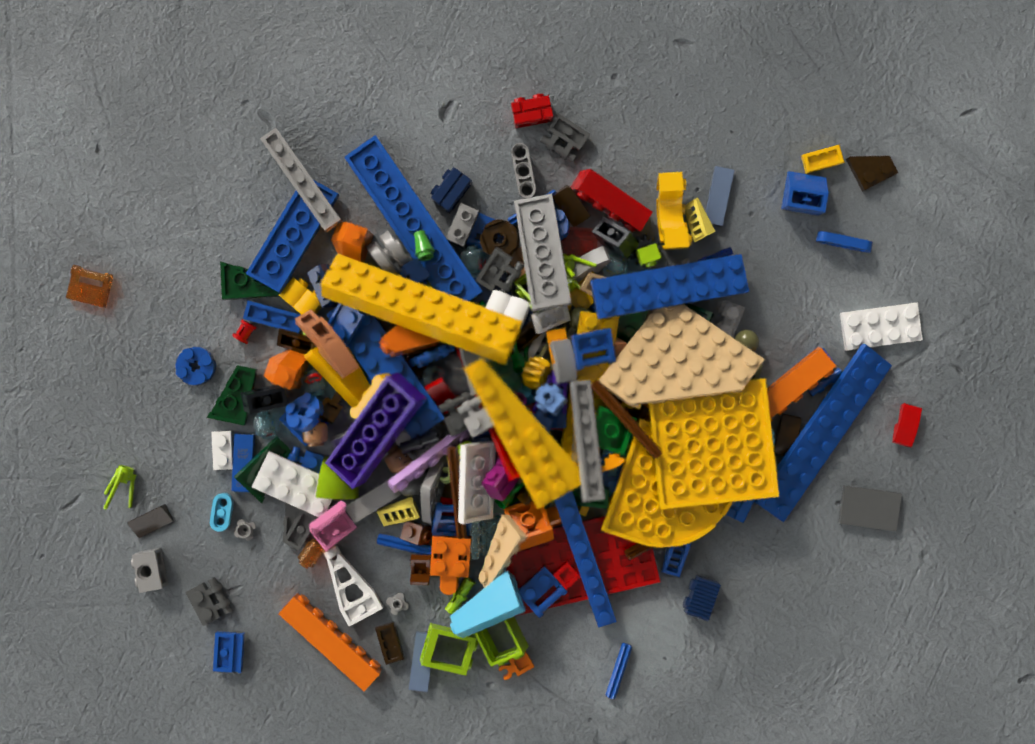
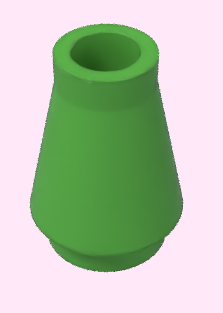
(423, 247)

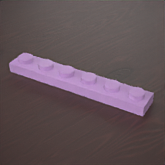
(428, 459)

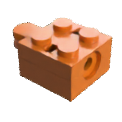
(534, 522)
(450, 561)

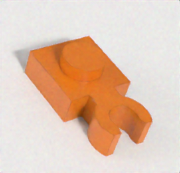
(518, 666)

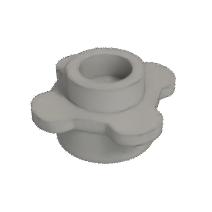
(241, 533)
(391, 601)

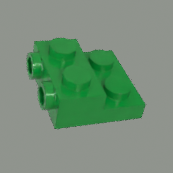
(611, 432)

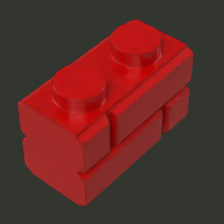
(531, 111)

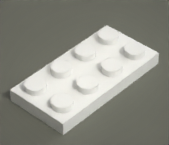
(881, 326)
(290, 484)
(474, 501)

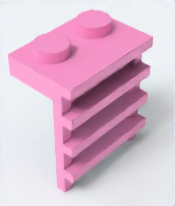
(332, 526)

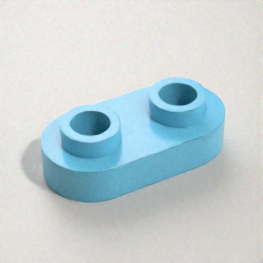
(221, 511)

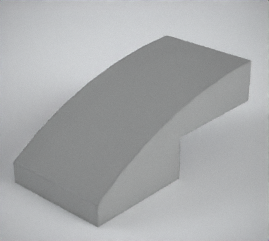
(598, 256)
(564, 361)

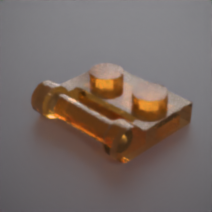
(86, 292)

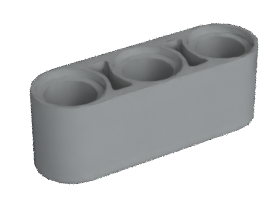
(519, 163)
(371, 501)

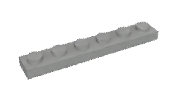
(301, 180)
(586, 440)

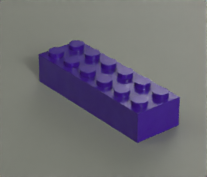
(375, 430)

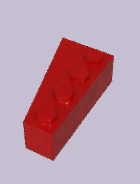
(611, 200)

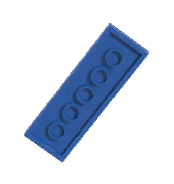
(287, 242)

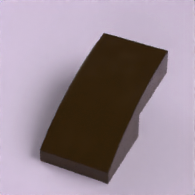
(787, 433)

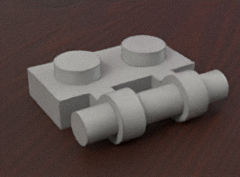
(477, 421)

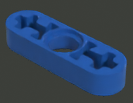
(844, 241)

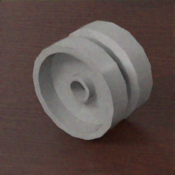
(390, 254)

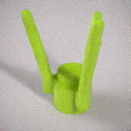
(570, 265)
(122, 474)

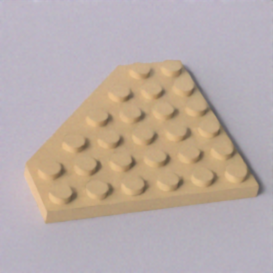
(679, 358)

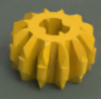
(535, 372)

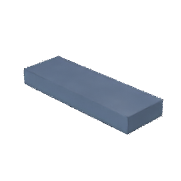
(719, 195)
(419, 674)

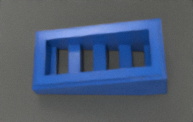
(682, 556)

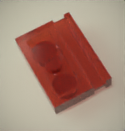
(579, 241)

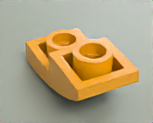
(612, 462)

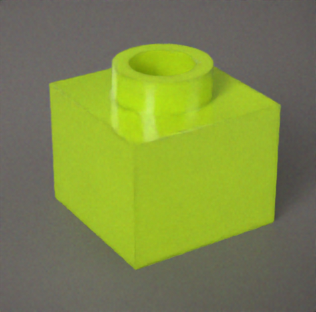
(648, 255)

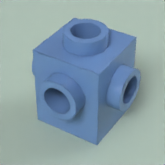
(553, 404)

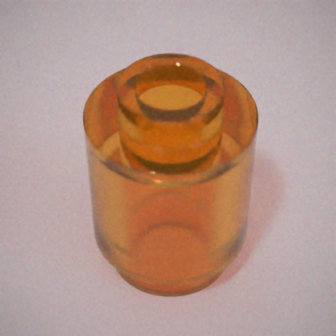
(310, 554)

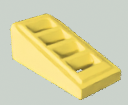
(705, 228)
(402, 505)

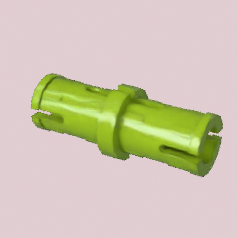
(460, 595)

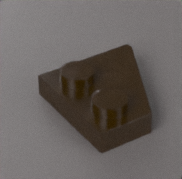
(871, 169)

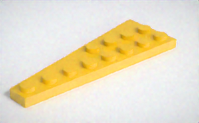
(535, 454)

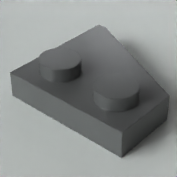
(296, 526)

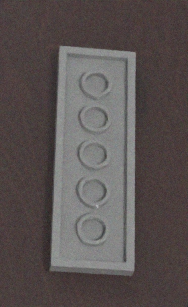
(542, 253)

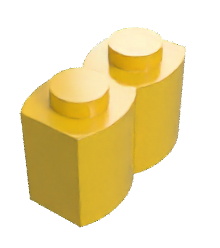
(300, 296)

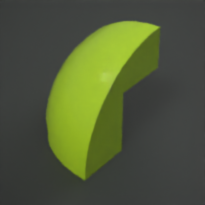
(332, 486)

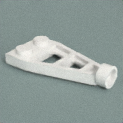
(360, 608)

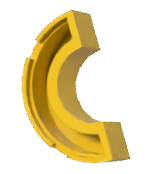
(670, 211)

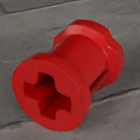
(244, 331)

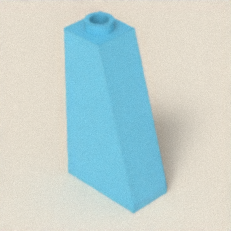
(490, 606)

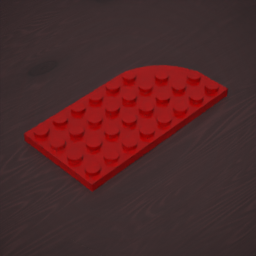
(608, 549)

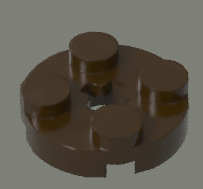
(506, 230)

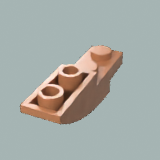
(328, 342)

